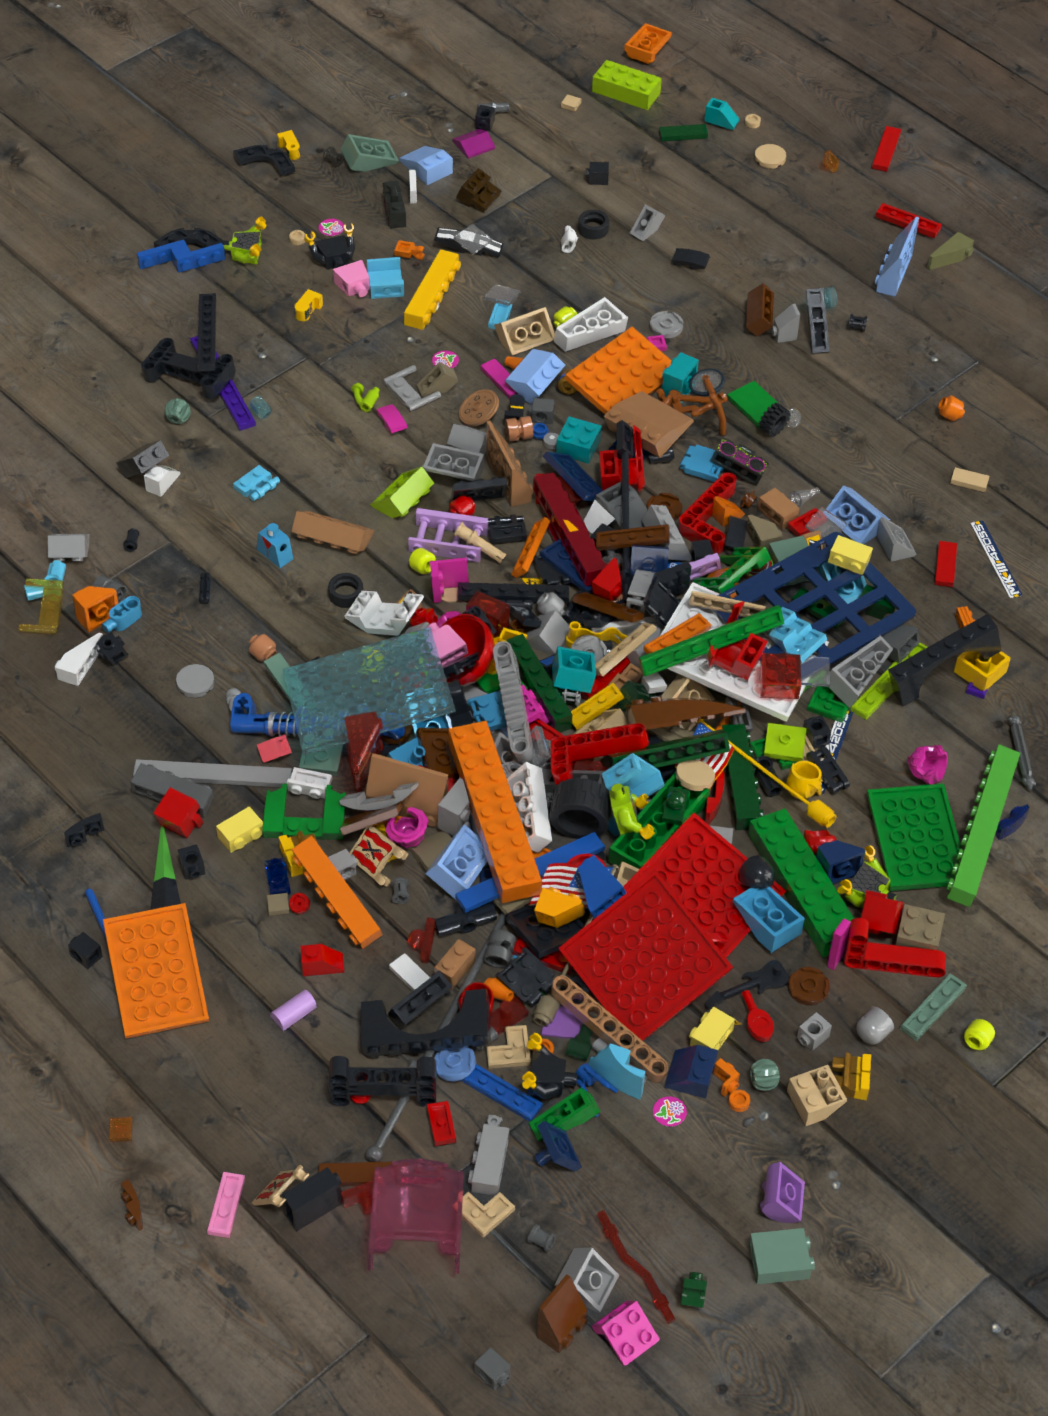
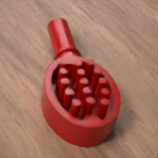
(758, 1021)

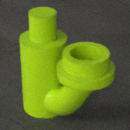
(369, 400)

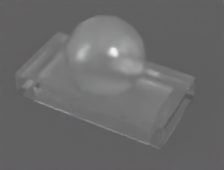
(541, 747)

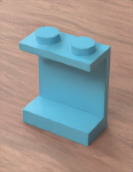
(385, 278)
(636, 774)

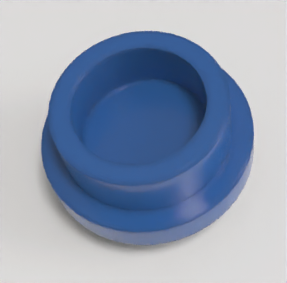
(540, 430)

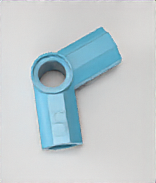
(55, 572)

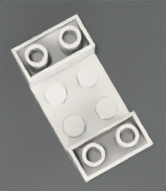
(379, 617)

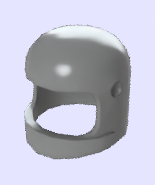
(874, 1026)

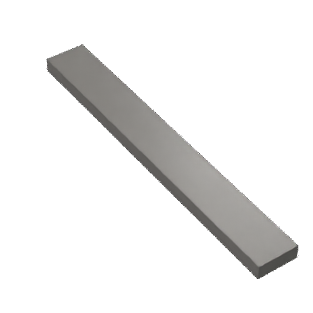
(223, 773)

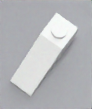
(78, 661)

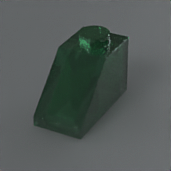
(633, 691)

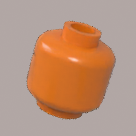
(951, 408)

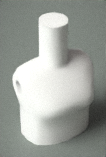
(569, 240)

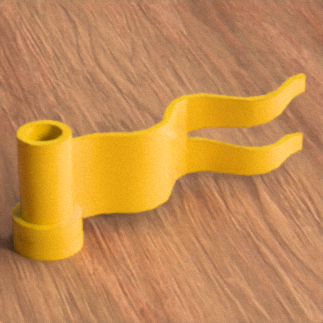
(608, 634)

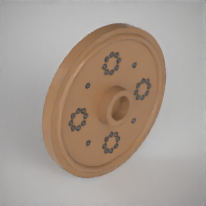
(479, 407)

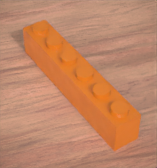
(337, 892)

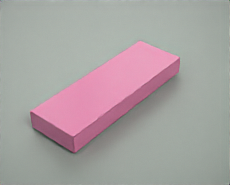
(226, 1205)

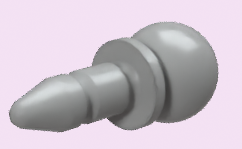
(230, 695)

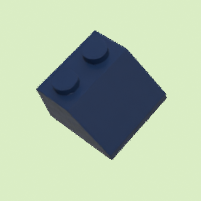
(840, 860)
(692, 1070)

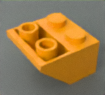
(557, 908)

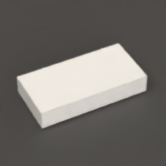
(413, 193)
(408, 972)

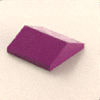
(474, 143)

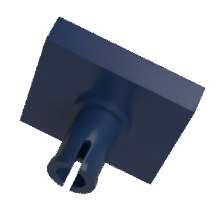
(649, 558)
(558, 1148)

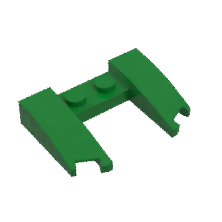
(742, 561)
(326, 828)

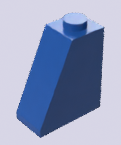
(599, 886)

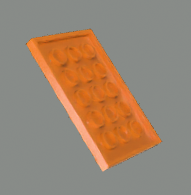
(620, 370)
(155, 970)

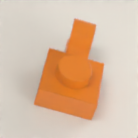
(406, 249)

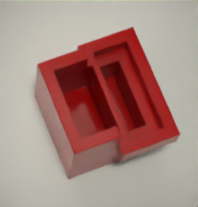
(178, 813)
(882, 913)

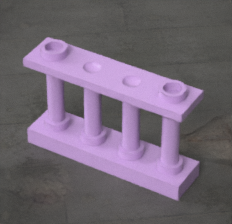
(447, 521)

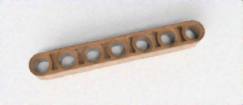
(606, 1019)

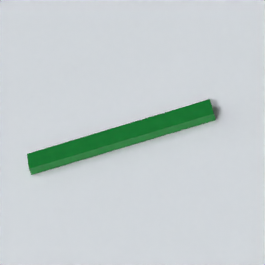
(717, 638)

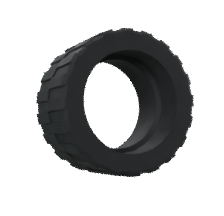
(580, 808)

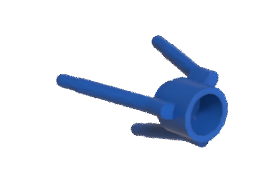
(589, 1076)

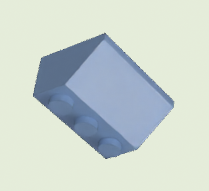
(534, 374)
(858, 513)

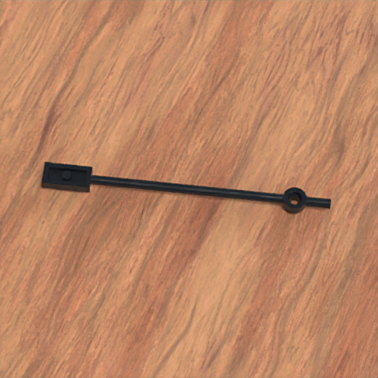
(625, 448)

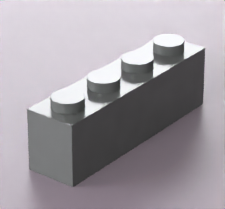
(155, 783)

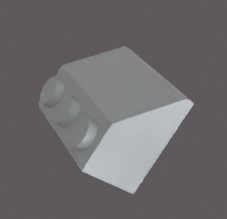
(454, 462)
(660, 516)

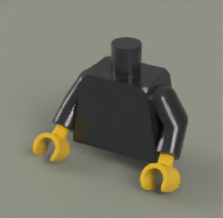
(332, 251)
(546, 1072)

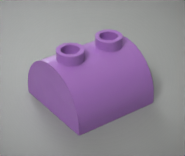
(782, 1194)

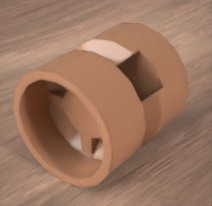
(519, 428)

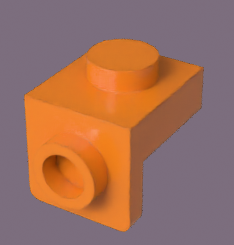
(728, 1075)

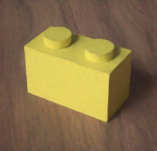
(850, 555)
(240, 829)
(713, 1030)

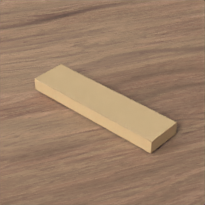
(624, 648)

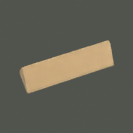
(722, 604)

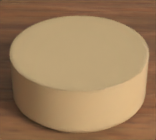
(752, 121)
(297, 237)

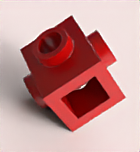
(423, 615)

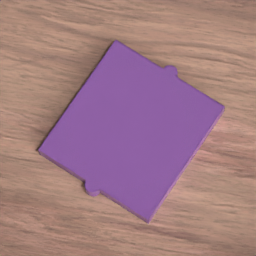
(563, 1026)

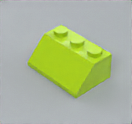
(403, 493)

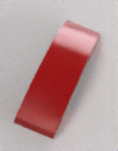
(713, 804)

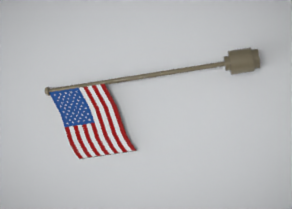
(567, 880)

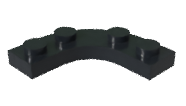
(262, 152)
(197, 236)

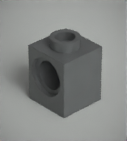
(542, 411)
(492, 1369)

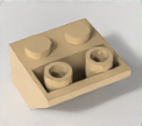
(816, 1094)

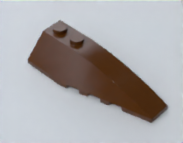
(670, 711)

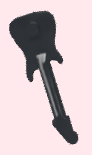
(770, 976)

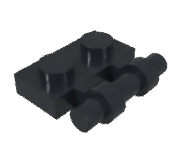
(507, 529)
(593, 620)

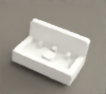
(309, 783)

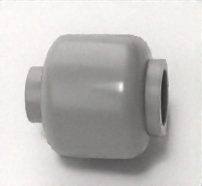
(550, 602)

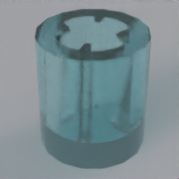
(260, 407)

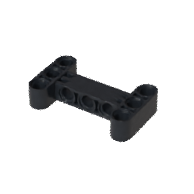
(166, 360)
(344, 1081)

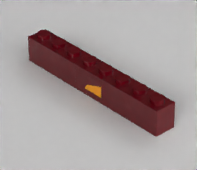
(568, 527)

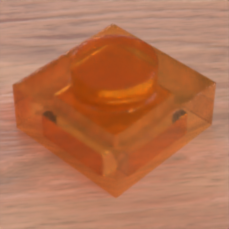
(830, 161)
(121, 1129)

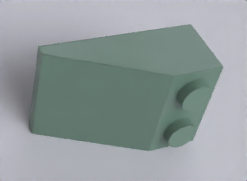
(367, 153)

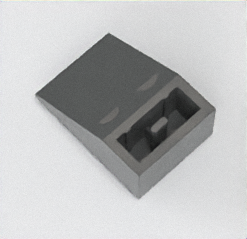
(612, 502)

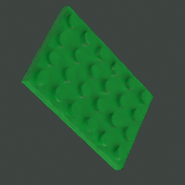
(915, 835)

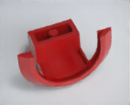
(612, 466)
(740, 656)

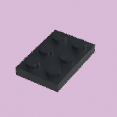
(480, 489)

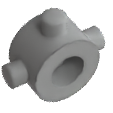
(494, 1120)

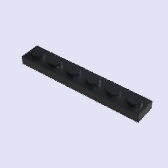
(512, 591)

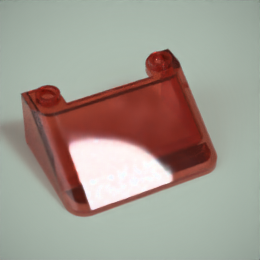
(363, 742)

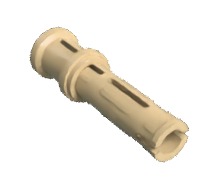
(472, 537)

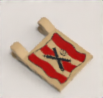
(373, 853)
(274, 1189)

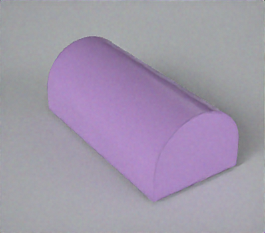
(293, 1010)

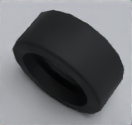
(593, 216)
(344, 579)

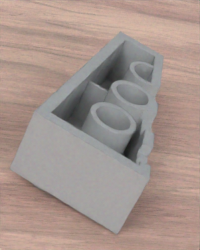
(856, 672)

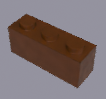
(760, 309)

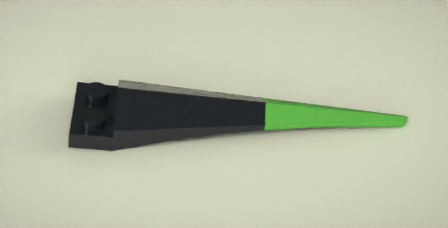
(165, 887)

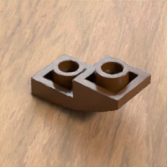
(132, 1205)

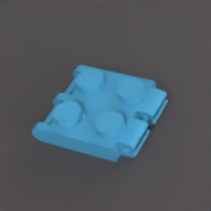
(698, 463)
(490, 710)

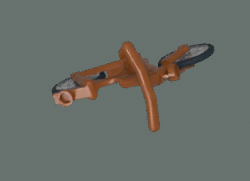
(703, 383)

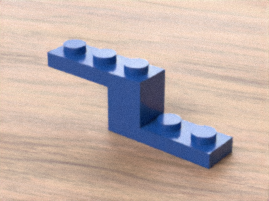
(181, 256)

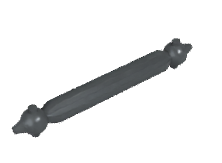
(1020, 746)

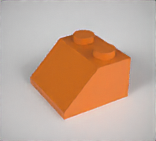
(93, 605)

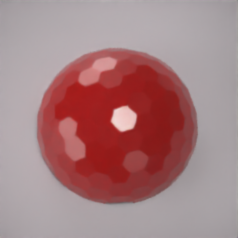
(478, 639)

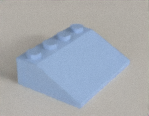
(897, 260)

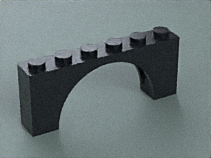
(909, 675)
(467, 1029)

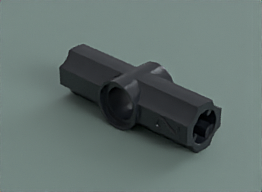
(464, 921)

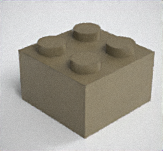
(920, 928)

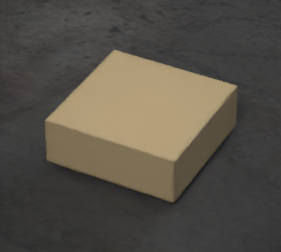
(571, 103)

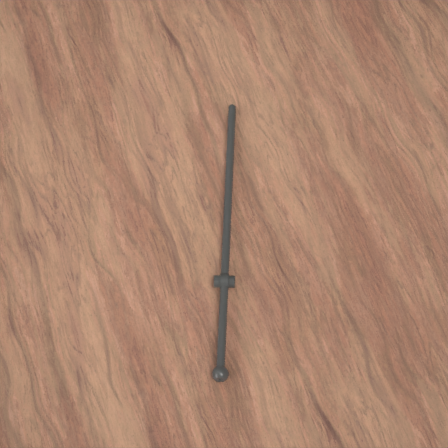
(374, 1153)

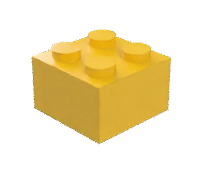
(981, 672)

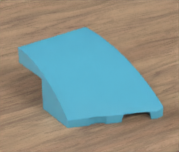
(797, 636)
(613, 1066)

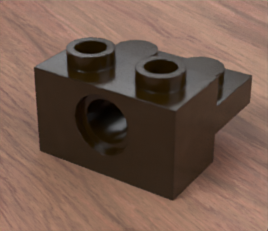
(478, 191)

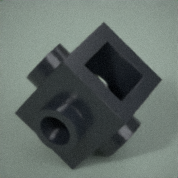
(112, 648)

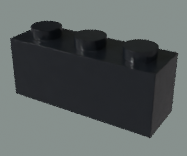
(420, 1000)

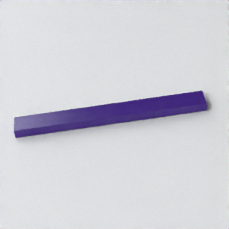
(232, 400)

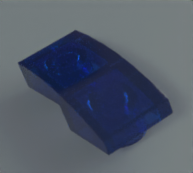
(1015, 820)
(277, 876)

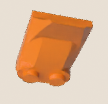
(646, 43)

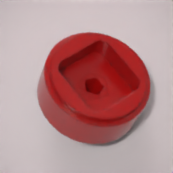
(299, 903)

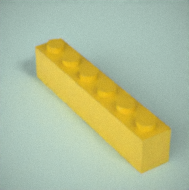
(432, 289)

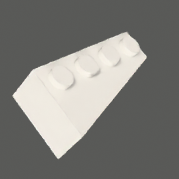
(591, 325)
(530, 799)

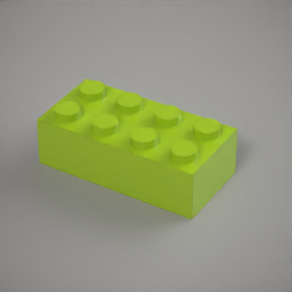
(626, 84)

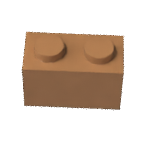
(778, 508)
(456, 962)

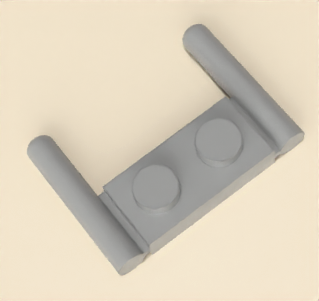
(405, 392)

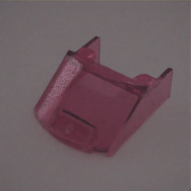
(417, 1203)

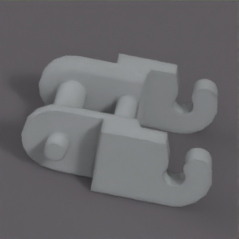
(578, 698)

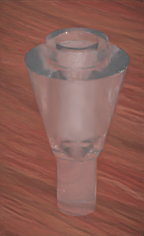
(801, 496)

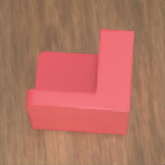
(274, 748)

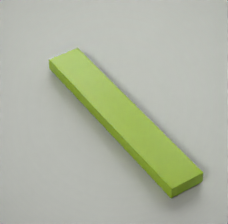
(879, 691)

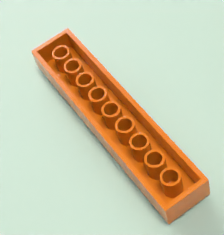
(494, 812)

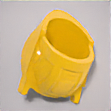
(805, 779)

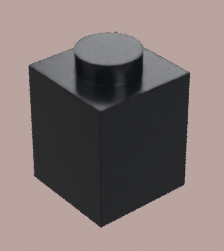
(598, 173)

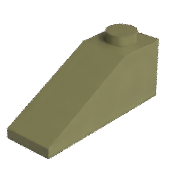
(952, 251)

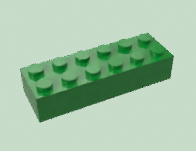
(633, 847)

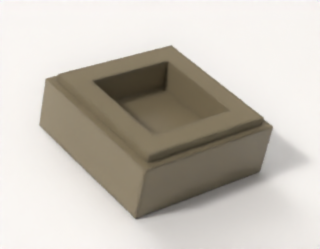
(278, 904)

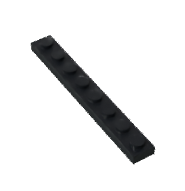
(207, 333)

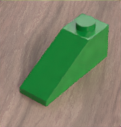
(568, 1113)

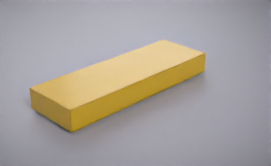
(596, 705)

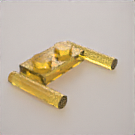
(50, 606)

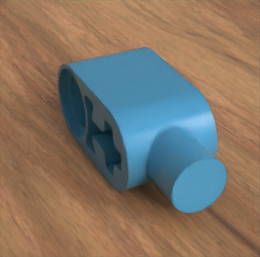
(123, 615)

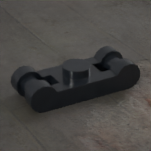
(829, 769)

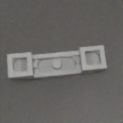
(359, 801)

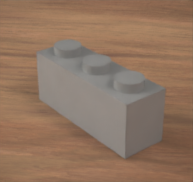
(489, 1159)

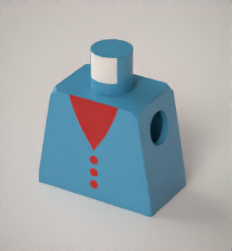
(275, 545)

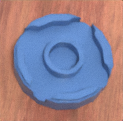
(455, 1063)

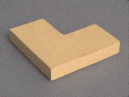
(514, 1053)
(487, 1217)

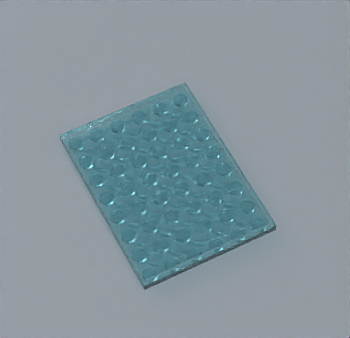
(393, 677)

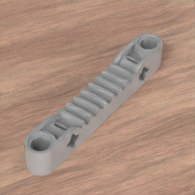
(513, 702)

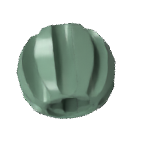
(177, 411)
(764, 1075)

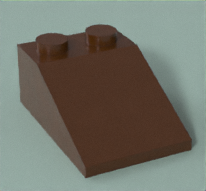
(561, 1315)

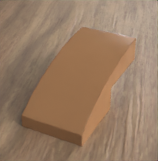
(631, 673)

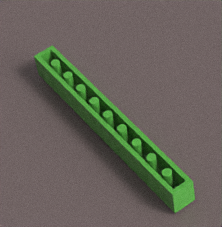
(983, 825)

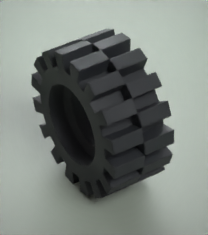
(774, 419)

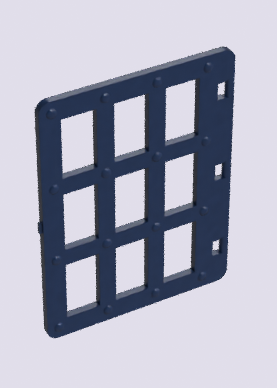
(804, 563)

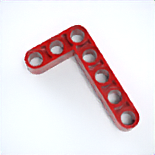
(693, 521)
(594, 744)
(890, 958)

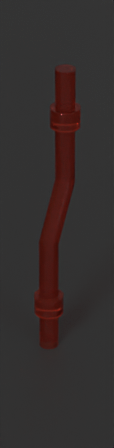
(660, 1300)

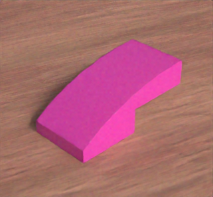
(392, 418)

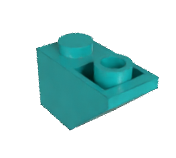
(720, 114)

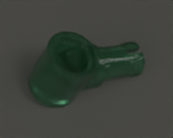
(580, 1045)

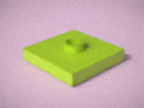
(785, 742)

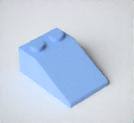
(428, 163)
(458, 862)

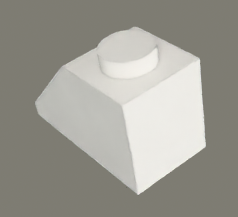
(159, 479)

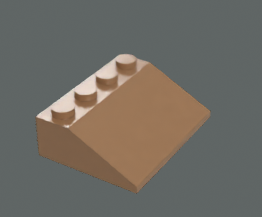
(657, 421)
(505, 465)
(388, 774)

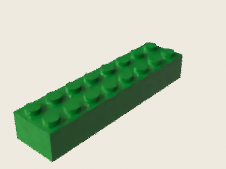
(800, 875)

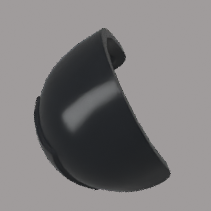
(757, 872)

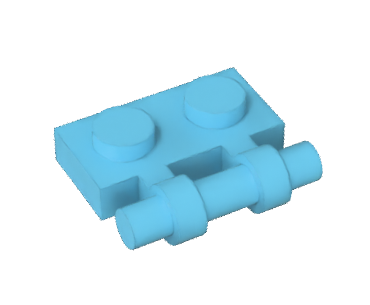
(252, 483)

